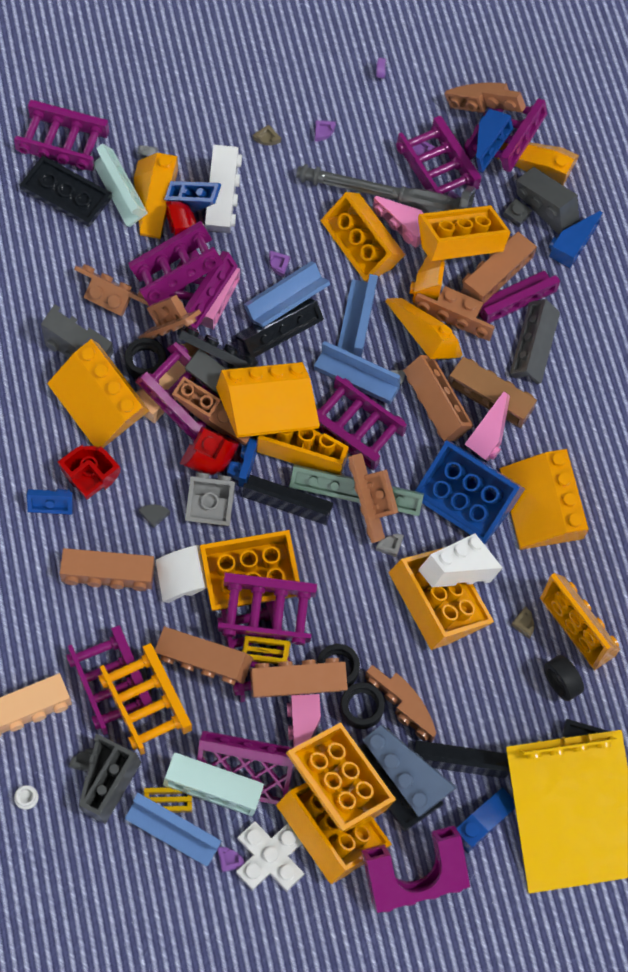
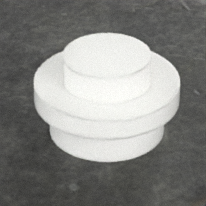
(26, 797)

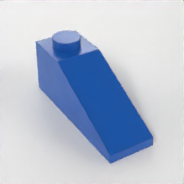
(492, 133)
(194, 194)
(573, 239)
(485, 819)

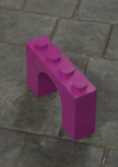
(446, 876)

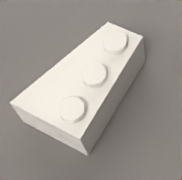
(460, 563)

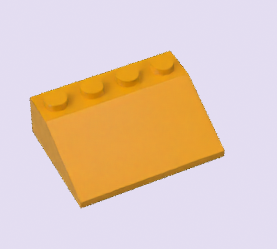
(97, 394)
(268, 399)
(550, 504)
(259, 555)
(439, 612)
(578, 621)
(341, 778)
(333, 851)

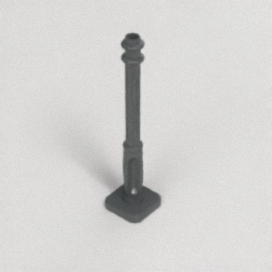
(413, 197)

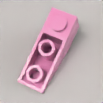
(399, 218)
(305, 717)

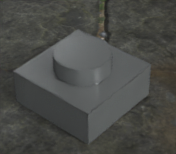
(517, 212)

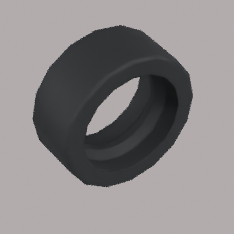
(140, 345)
(342, 649)
(563, 677)
(355, 722)

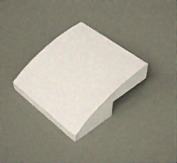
(181, 573)

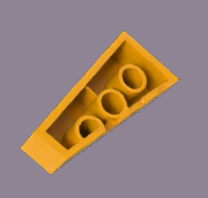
(305, 449)

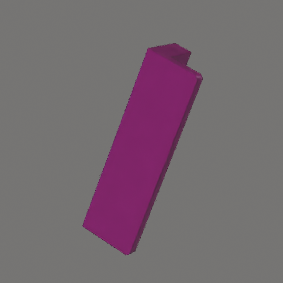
(518, 296)

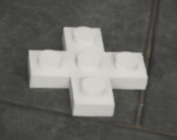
(270, 857)

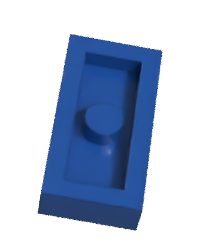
(241, 471)
(50, 501)

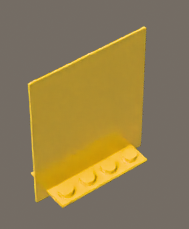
(571, 809)

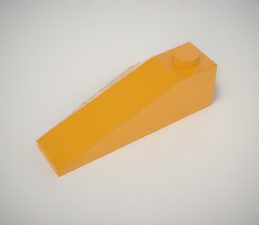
(549, 159)
(151, 184)
(428, 279)
(429, 333)

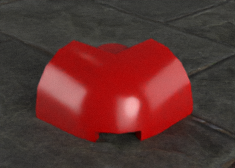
(179, 216)
(209, 452)
(89, 469)

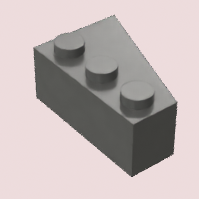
(549, 199)
(67, 336)
(107, 778)

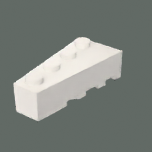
(224, 171)

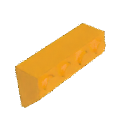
(462, 233)
(362, 236)

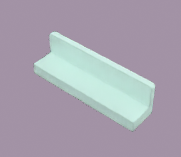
(118, 183)
(213, 784)

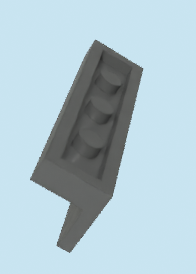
(535, 341)
(205, 369)

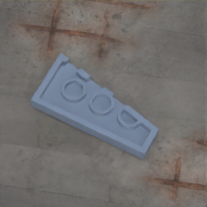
(413, 776)

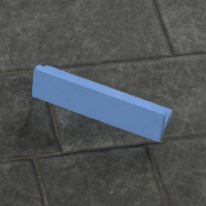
(285, 295)
(357, 315)
(361, 373)
(173, 829)

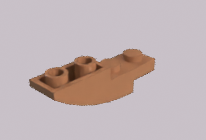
(480, 96)
(205, 407)
(410, 709)

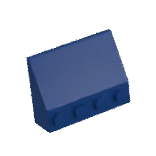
(468, 491)

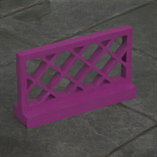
(251, 751)

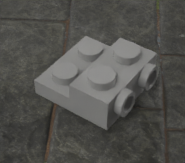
(210, 499)

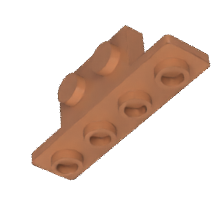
(108, 293)
(456, 310)
(168, 316)
(374, 495)

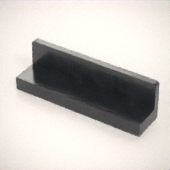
(260, 339)
(287, 499)
(463, 759)

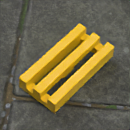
(266, 659)
(163, 791)

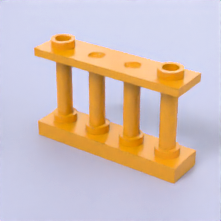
(158, 680)

